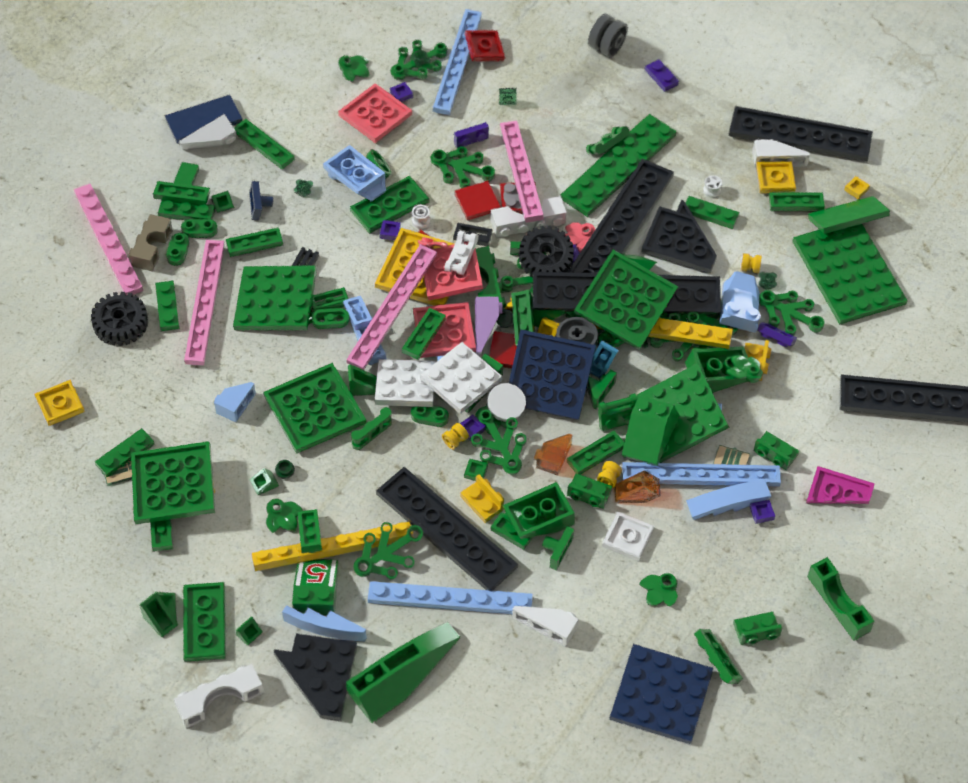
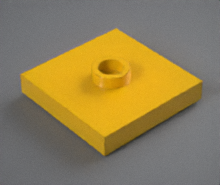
(776, 177)
(59, 402)

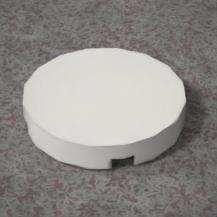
(506, 401)

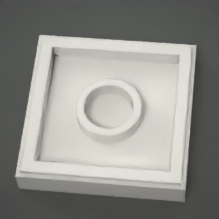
(628, 536)

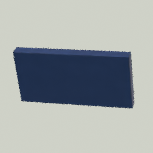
(193, 118)

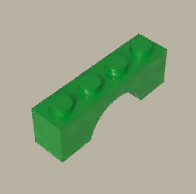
(490, 274)
(827, 582)

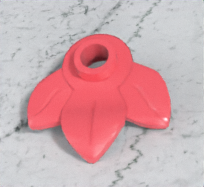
(577, 234)
(430, 244)

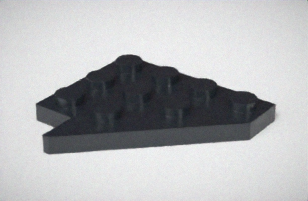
(679, 239)
(320, 671)

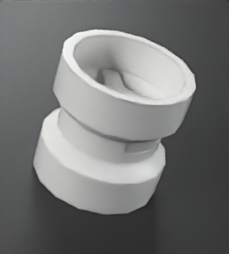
(421, 217)

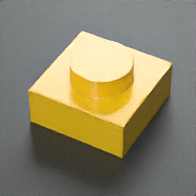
(857, 187)
(548, 327)

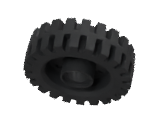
(550, 241)
(119, 318)

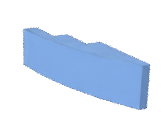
(360, 319)
(728, 498)
(330, 626)

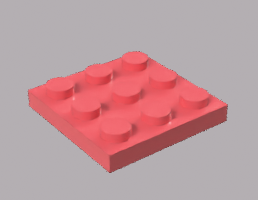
(375, 113)
(443, 283)
(454, 330)

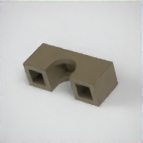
(154, 230)

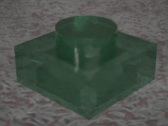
(507, 96)

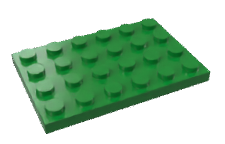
(849, 272)

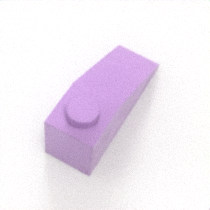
(486, 315)

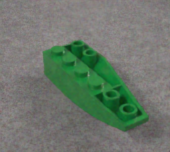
(400, 672)

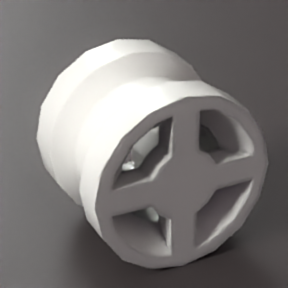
(712, 186)

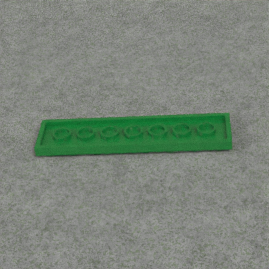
(617, 165)

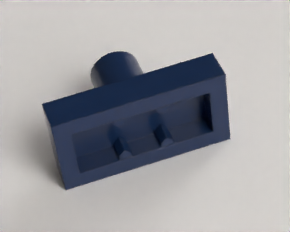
(258, 201)

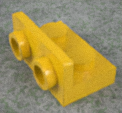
(759, 352)
(483, 499)

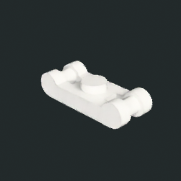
(461, 253)

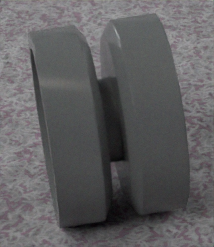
(607, 35)
(578, 330)

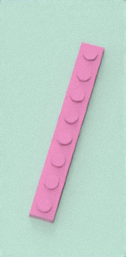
(521, 172)
(108, 239)
(204, 302)
(391, 307)

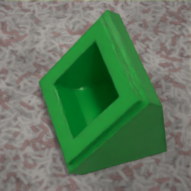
(248, 631)

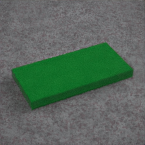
(391, 205)
(848, 214)
(204, 622)

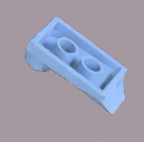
(356, 173)
(740, 302)

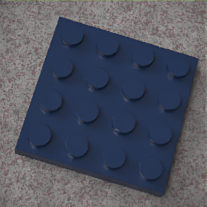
(552, 373)
(661, 694)

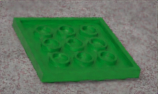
(275, 298)
(626, 299)
(314, 408)
(697, 408)
(172, 482)

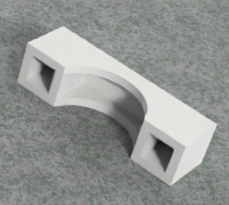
(507, 222)
(242, 683)

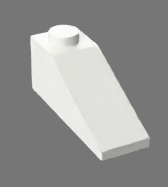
(211, 135)
(776, 152)
(549, 622)

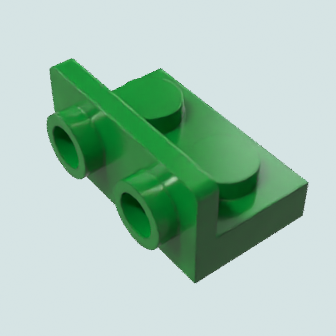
(776, 450)
(589, 491)
(757, 628)

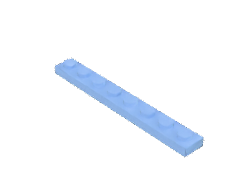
(456, 64)
(705, 473)
(446, 597)

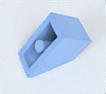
(234, 400)

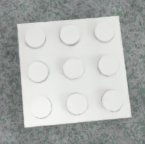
(461, 377)
(401, 384)

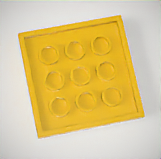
(398, 258)

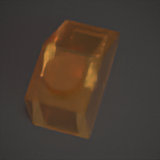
(553, 454)
(638, 488)

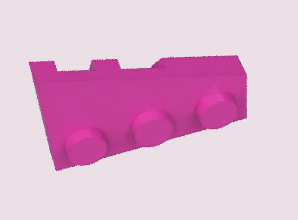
(838, 488)

